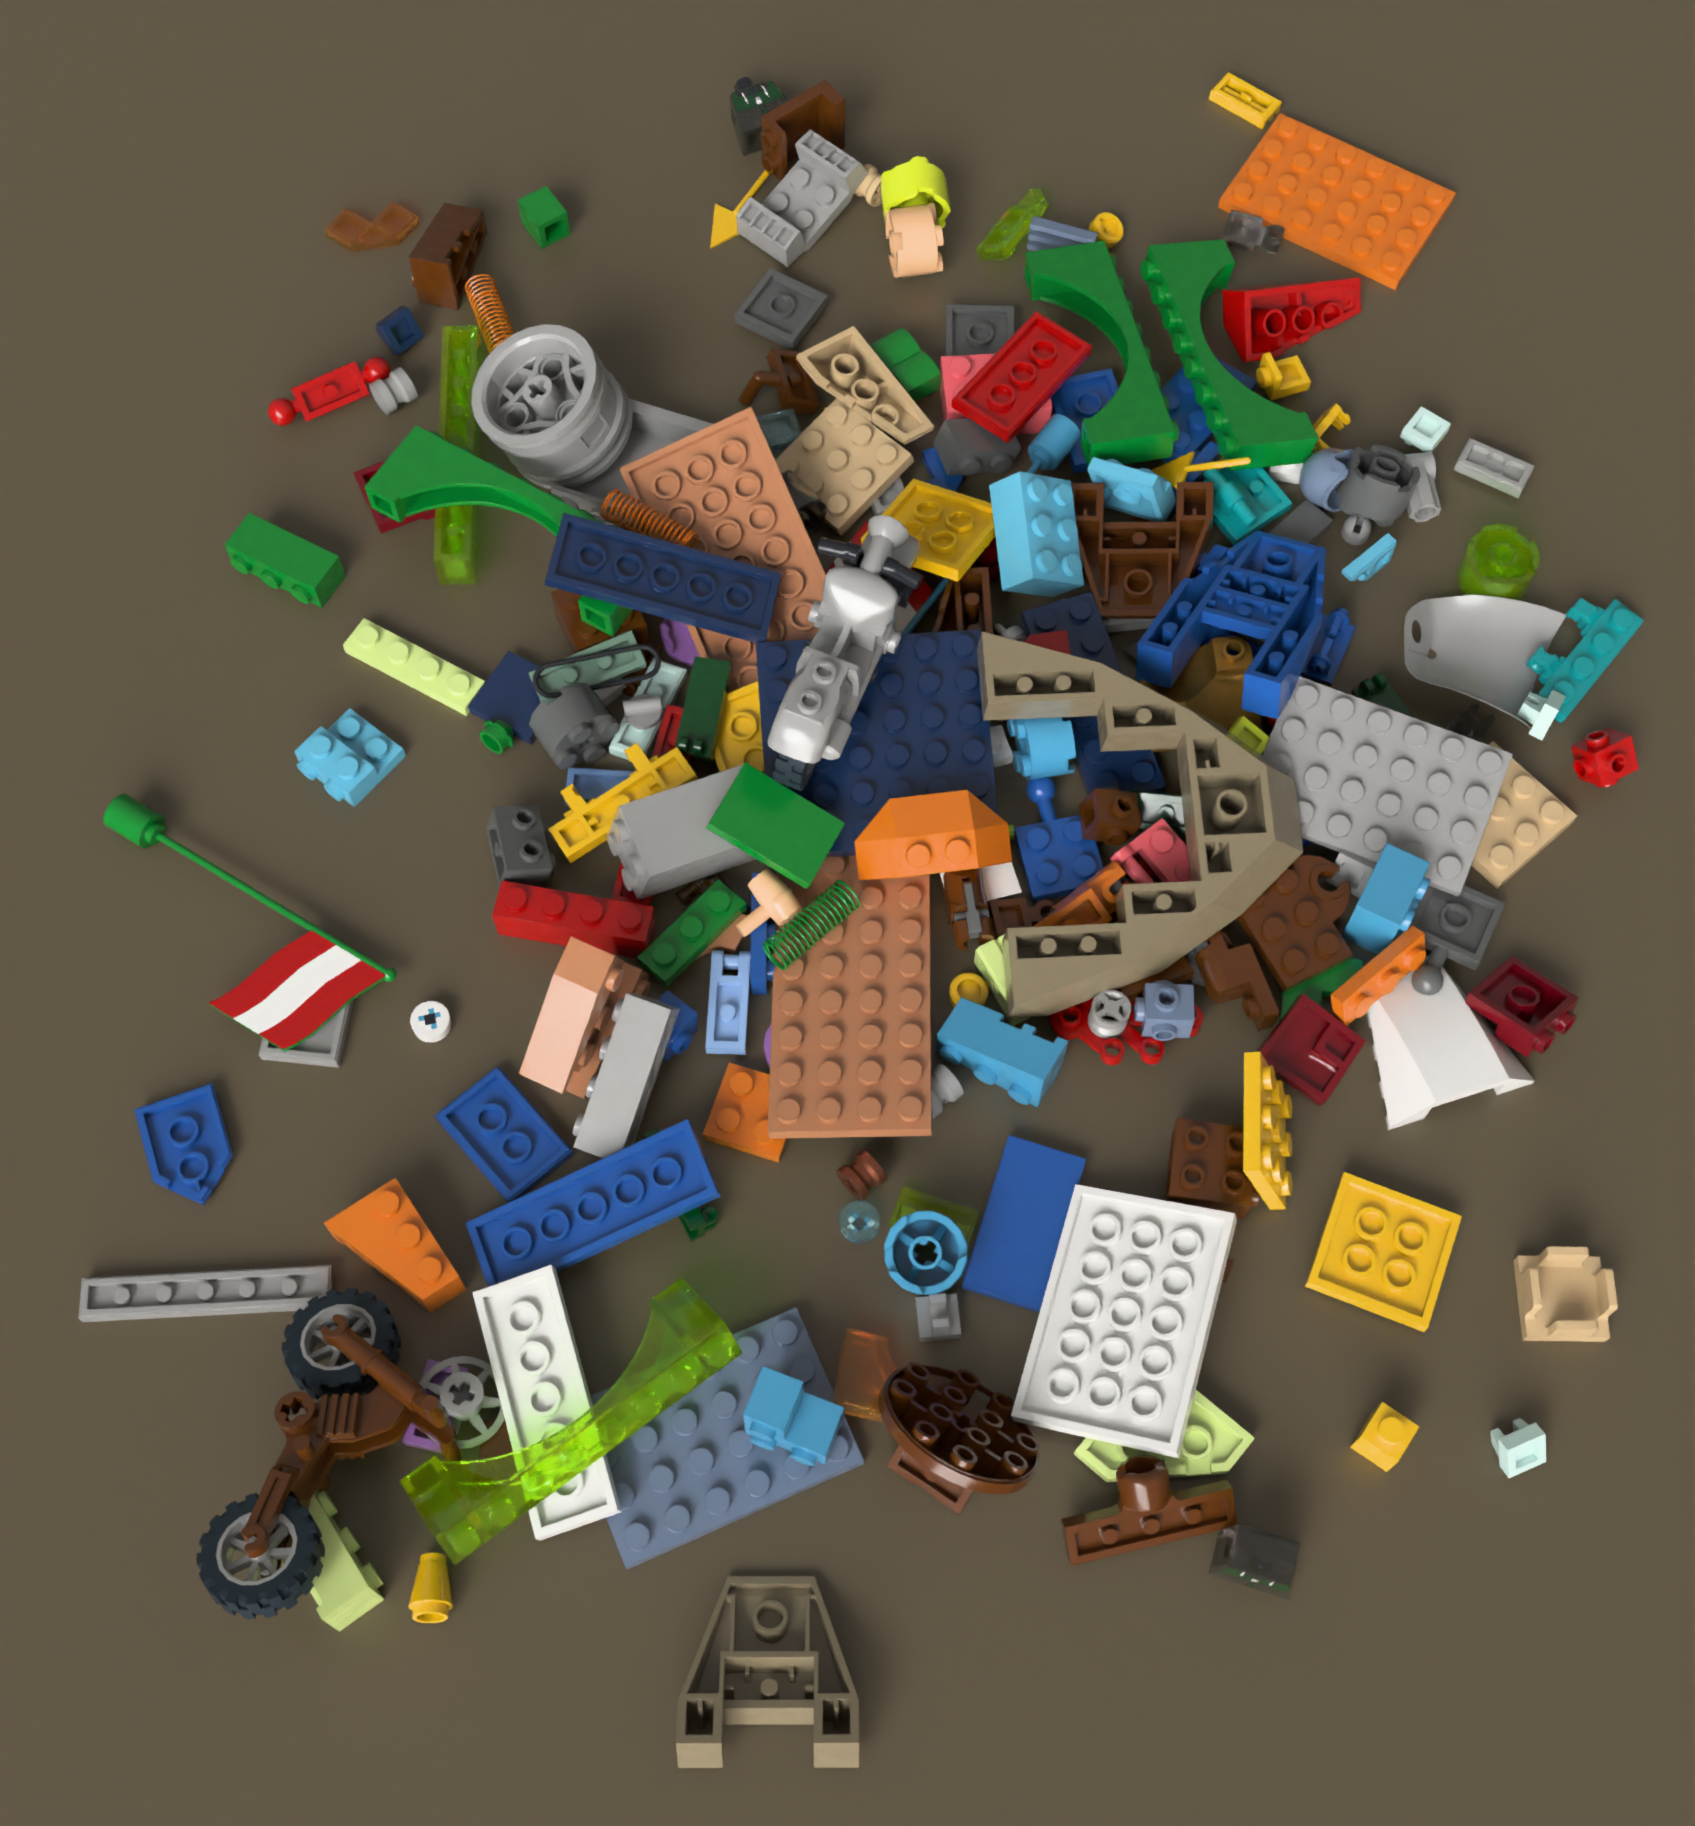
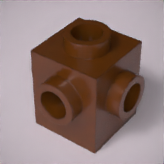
(1110, 816)

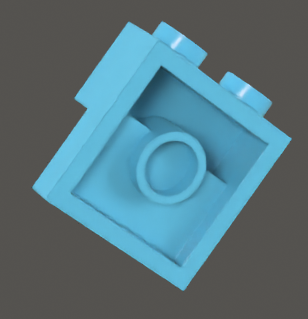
(1133, 490)
(348, 757)

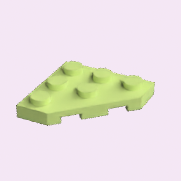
(1209, 1446)

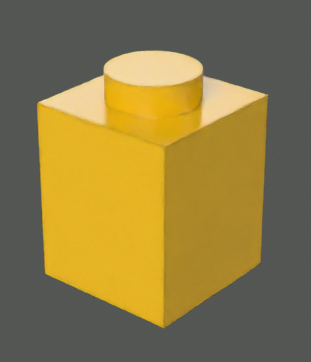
(1384, 1436)

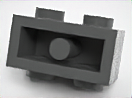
(520, 845)

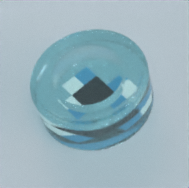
(859, 1222)

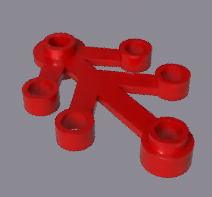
(1079, 1029)

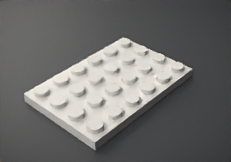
(1125, 1320)

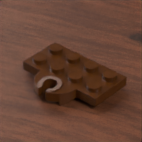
(1296, 921)

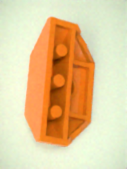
(931, 837)

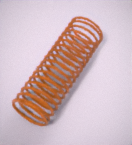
(480, 295)
(687, 537)

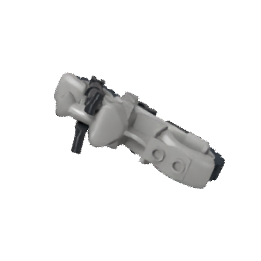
(853, 632)

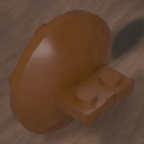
(953, 1437)

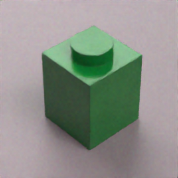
(544, 217)

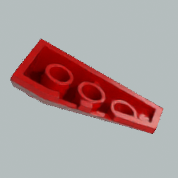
(1286, 314)

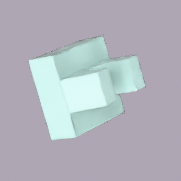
(1425, 430)
(1540, 712)
(1521, 1448)

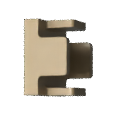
(1564, 1295)

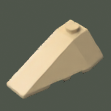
(860, 379)

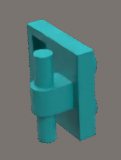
(1245, 501)

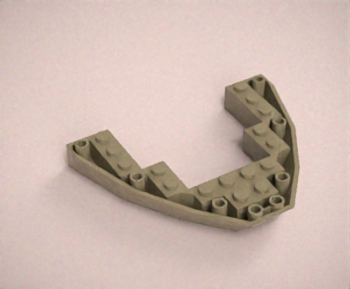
(1235, 813)

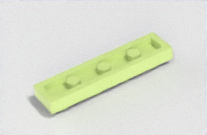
(413, 666)

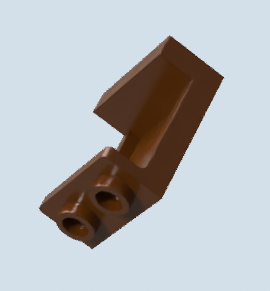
(815, 109)

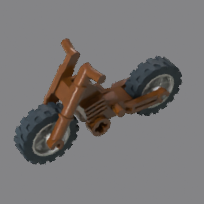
(339, 1426)

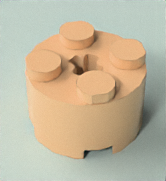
(914, 240)

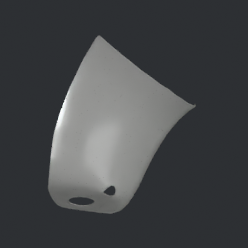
(1480, 646)

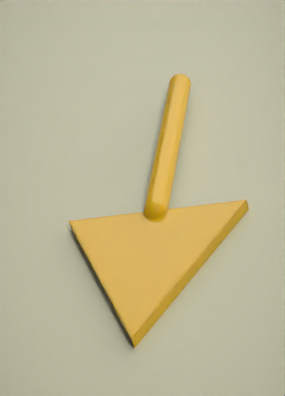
(724, 220)
(1178, 469)

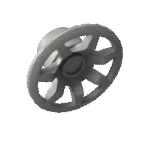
(464, 1397)

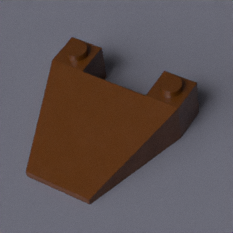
(1140, 564)

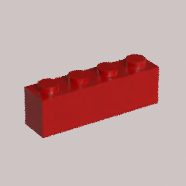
(557, 915)

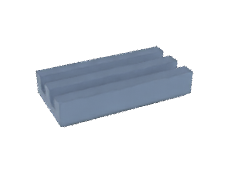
(1062, 232)

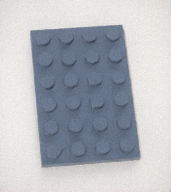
(697, 1464)

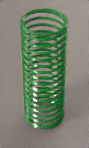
(845, 901)

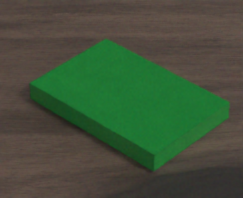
(775, 825)

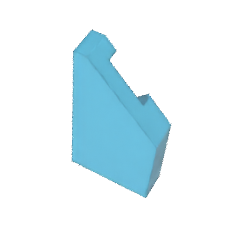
(1371, 560)

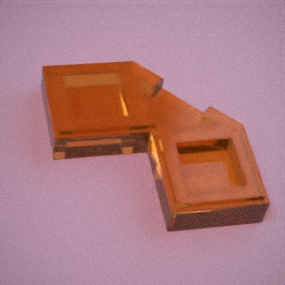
(387, 230)

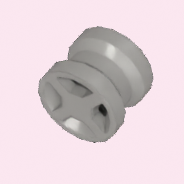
(1111, 1004)

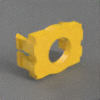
(1333, 416)

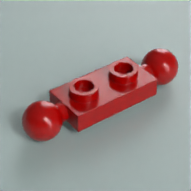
(328, 391)

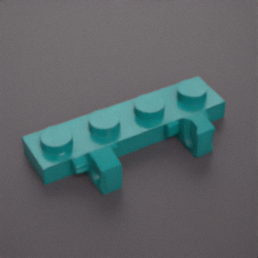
(1603, 638)

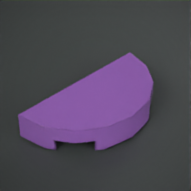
(678, 642)

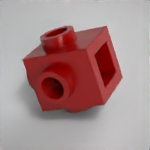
(1604, 757)

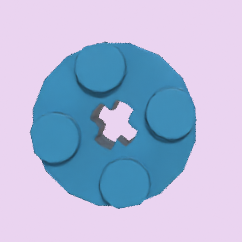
(1042, 747)
(922, 1229)

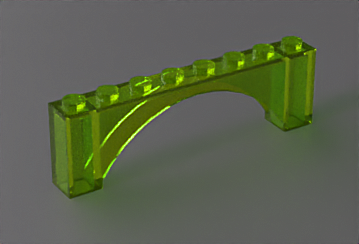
(479, 1498)

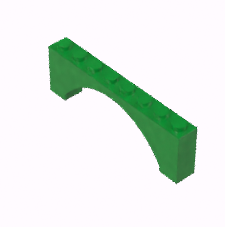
(1137, 418)
(1241, 420)
(434, 474)

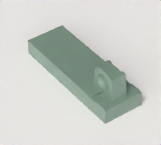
(593, 670)

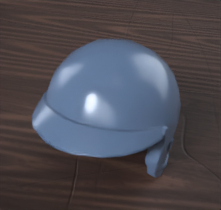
(1321, 476)

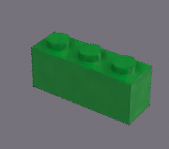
(285, 560)

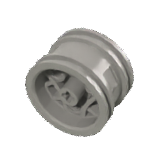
(552, 406)

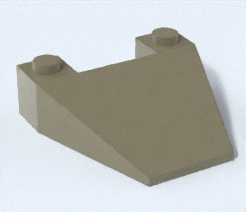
(768, 1663)

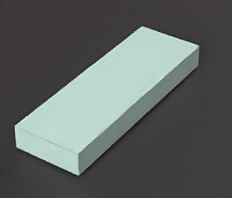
(665, 684)

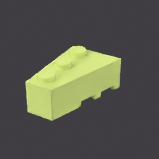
(345, 1585)

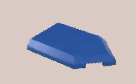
(186, 1142)

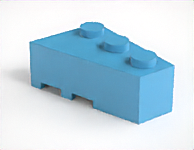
(1001, 1052)

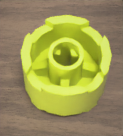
(916, 184)

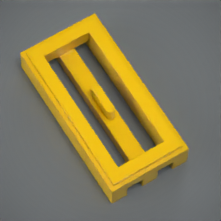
(1242, 103)

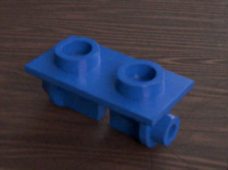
(1329, 646)

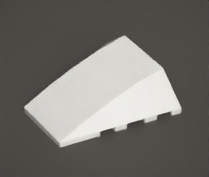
(1436, 1051)

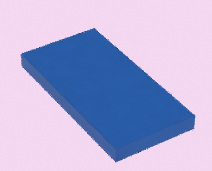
(1023, 1223)

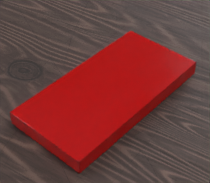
(1021, 376)

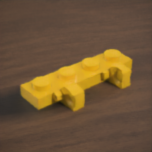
(590, 821)

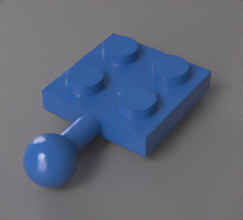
(1053, 851)

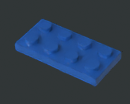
(1189, 414)

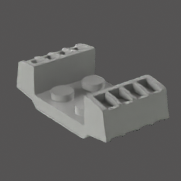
(802, 201)

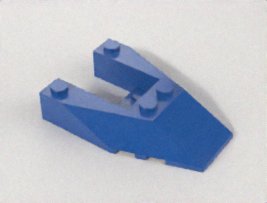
(1261, 590)

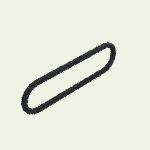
(597, 655)

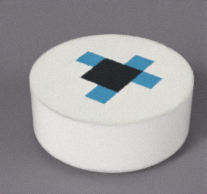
(431, 1021)

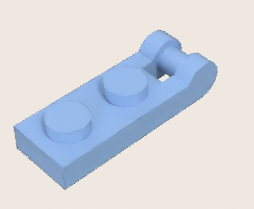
(728, 1003)

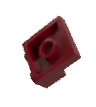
(1524, 1006)

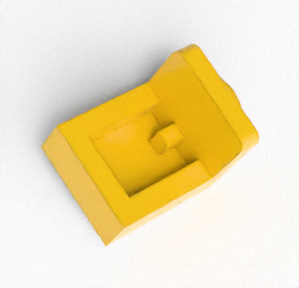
(1282, 376)

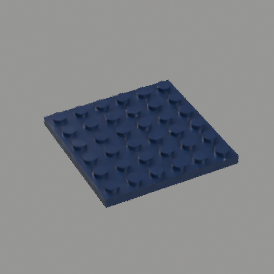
(910, 733)

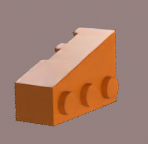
(398, 1244)

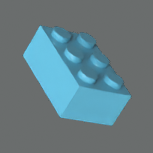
(1036, 534)

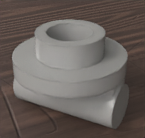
(643, 711)

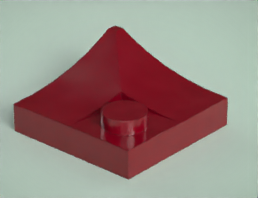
(1311, 1049)

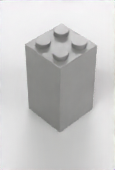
(667, 840)

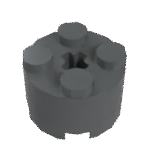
(1377, 484)
(574, 726)

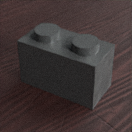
(971, 449)

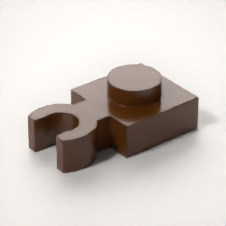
(1015, 914)

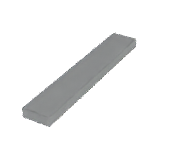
(202, 1293)

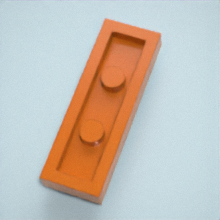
(1379, 976)

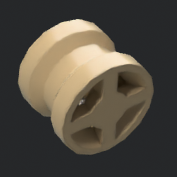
(870, 186)

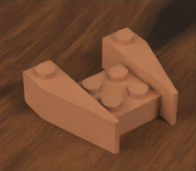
(578, 1017)

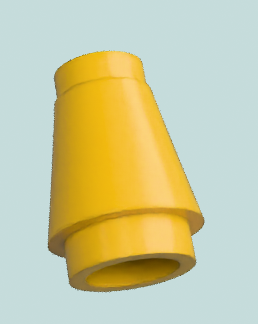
(431, 1590)

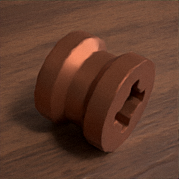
(861, 1175)

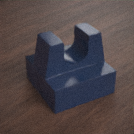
(399, 330)

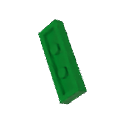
(692, 933)

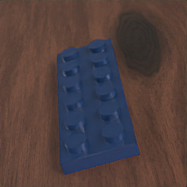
(662, 579)
(1091, 641)

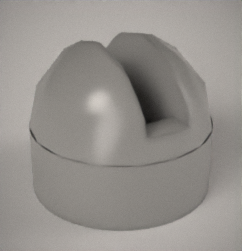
(1356, 538)

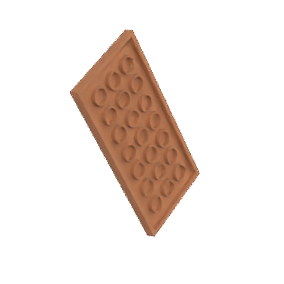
(739, 504)
(854, 1013)

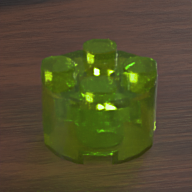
(1498, 563)

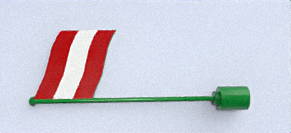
(298, 984)

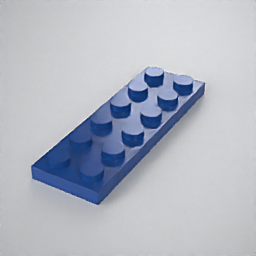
(595, 1206)

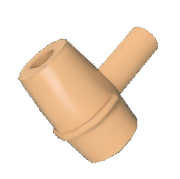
(775, 902)

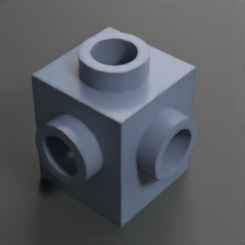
(1165, 1010)

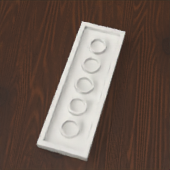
(543, 1389)

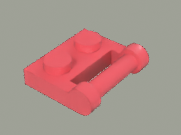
(1160, 850)

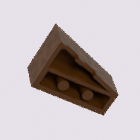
(447, 255)
(966, 603)

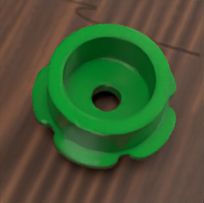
(497, 736)

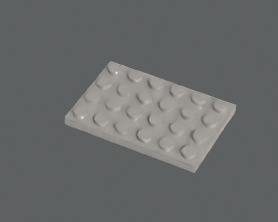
(1385, 779)

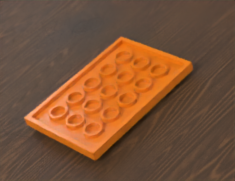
(1338, 200)

